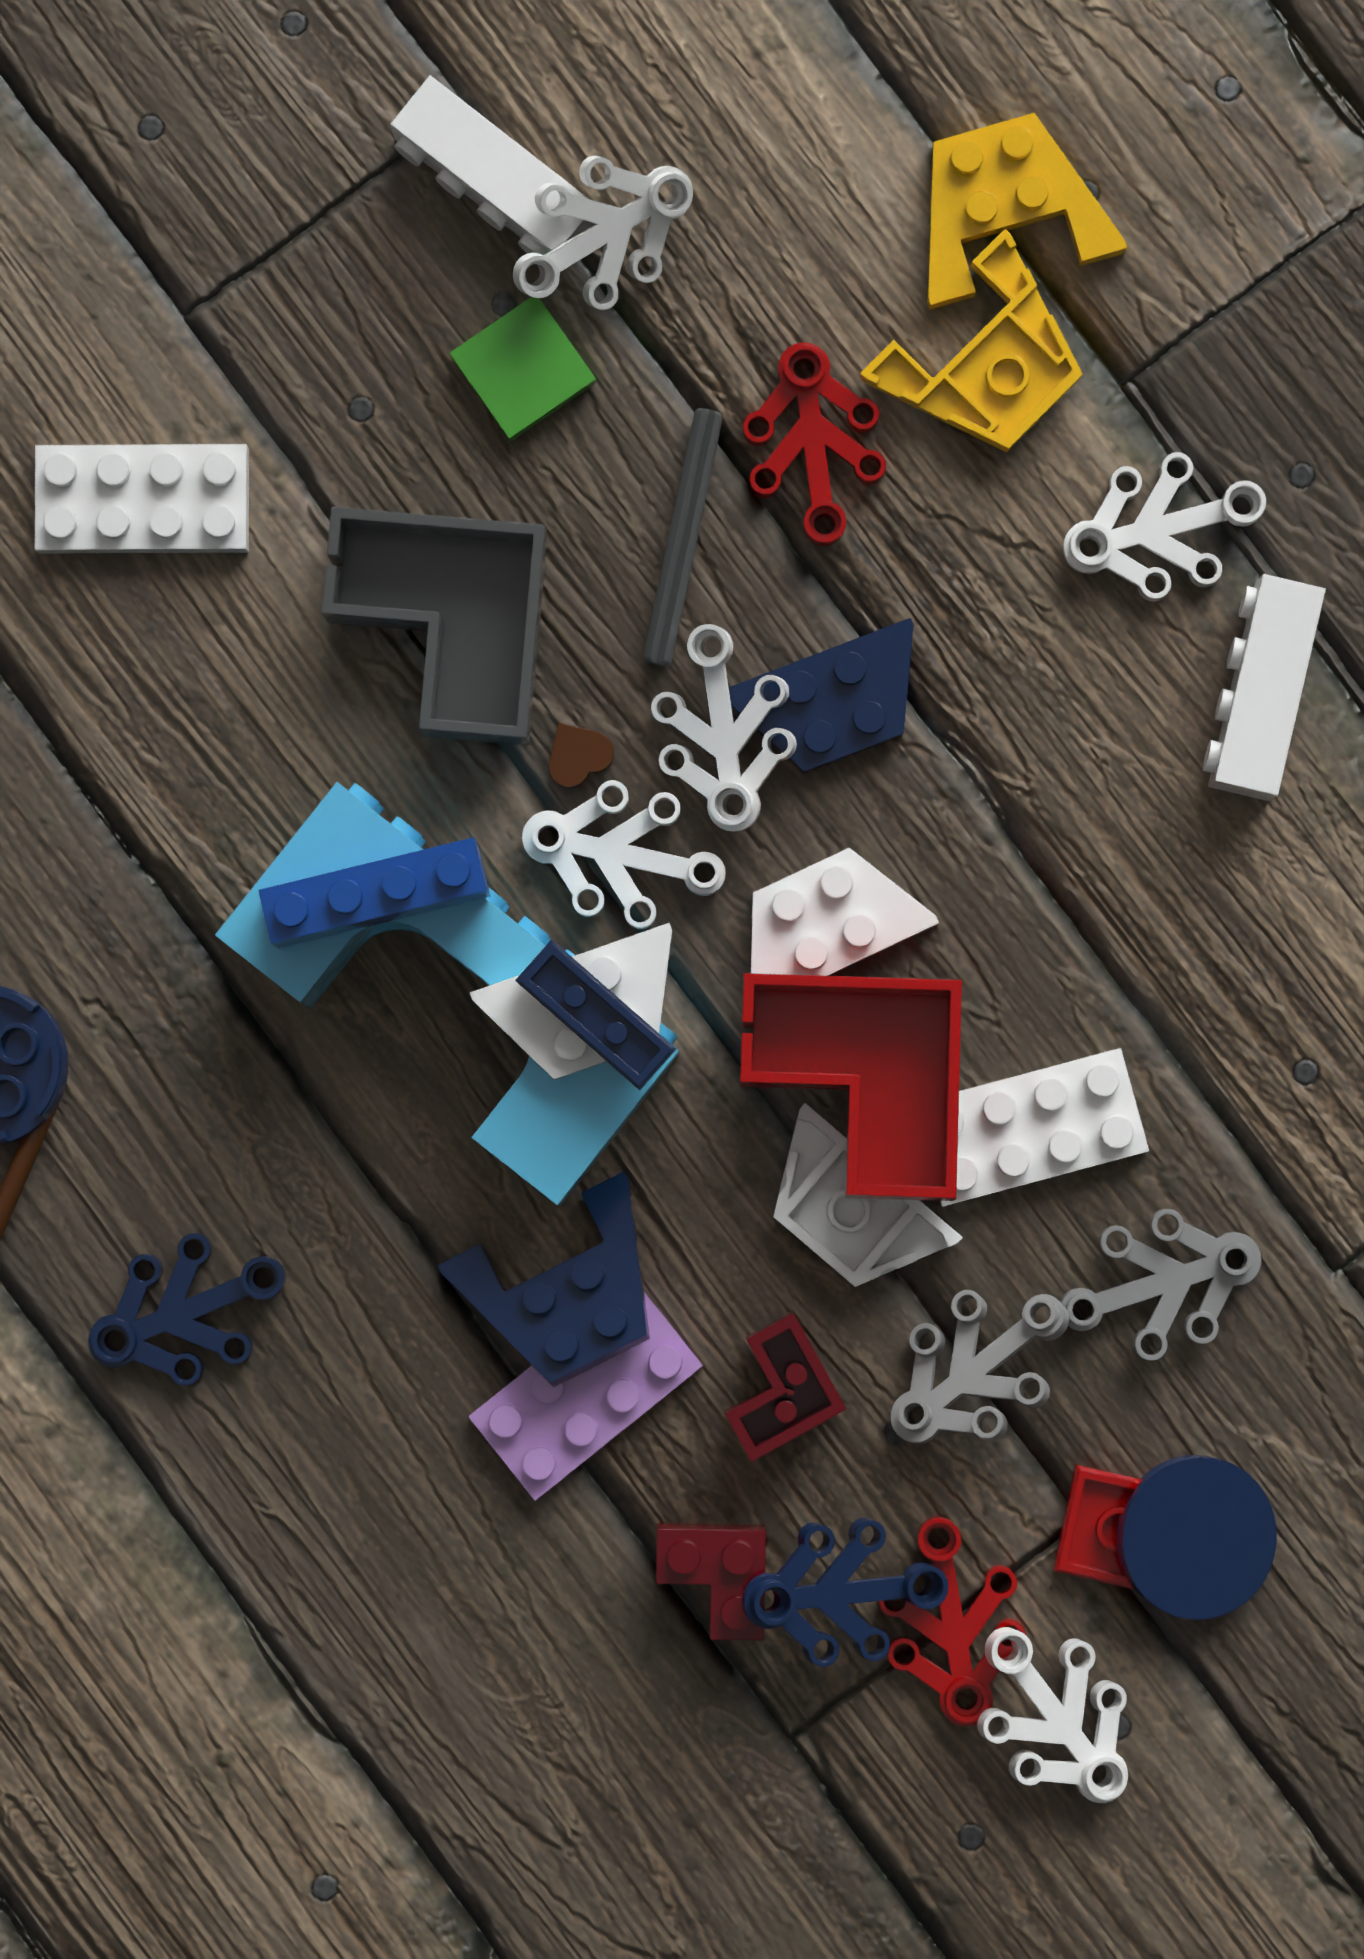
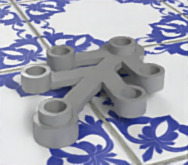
(1170, 1280)
(971, 1373)

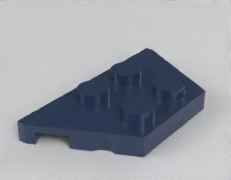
(839, 697)

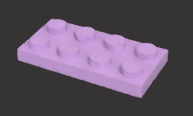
(553, 1430)

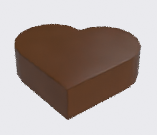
(578, 754)

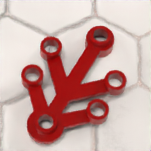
(813, 434)
(955, 1631)

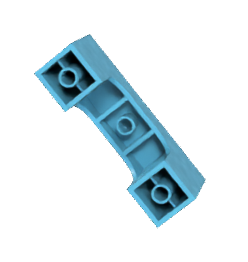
(542, 1125)

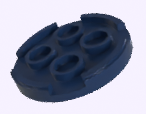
(30, 1065)
(1197, 1537)

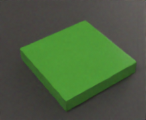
(523, 367)

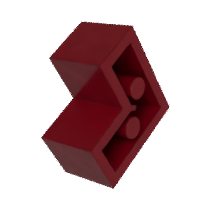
(798, 1392)
(718, 1557)

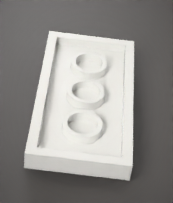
(142, 498)
(1046, 1125)

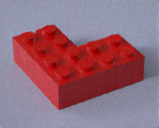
(886, 1045)

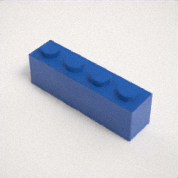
(374, 893)

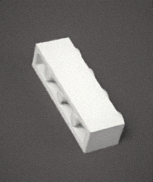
(484, 165)
(1265, 687)

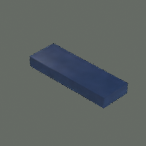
(595, 1014)

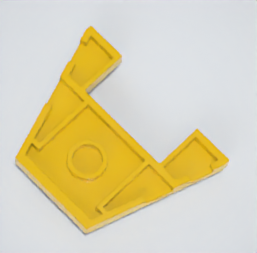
(1005, 181)
(1003, 374)

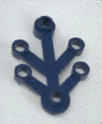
(177, 1313)
(834, 1592)

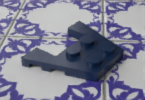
(576, 1309)

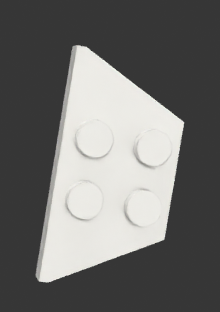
(831, 917)
(628, 967)
(850, 1234)

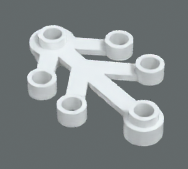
(610, 229)
(1154, 529)
(724, 737)
(614, 852)
(1062, 1721)

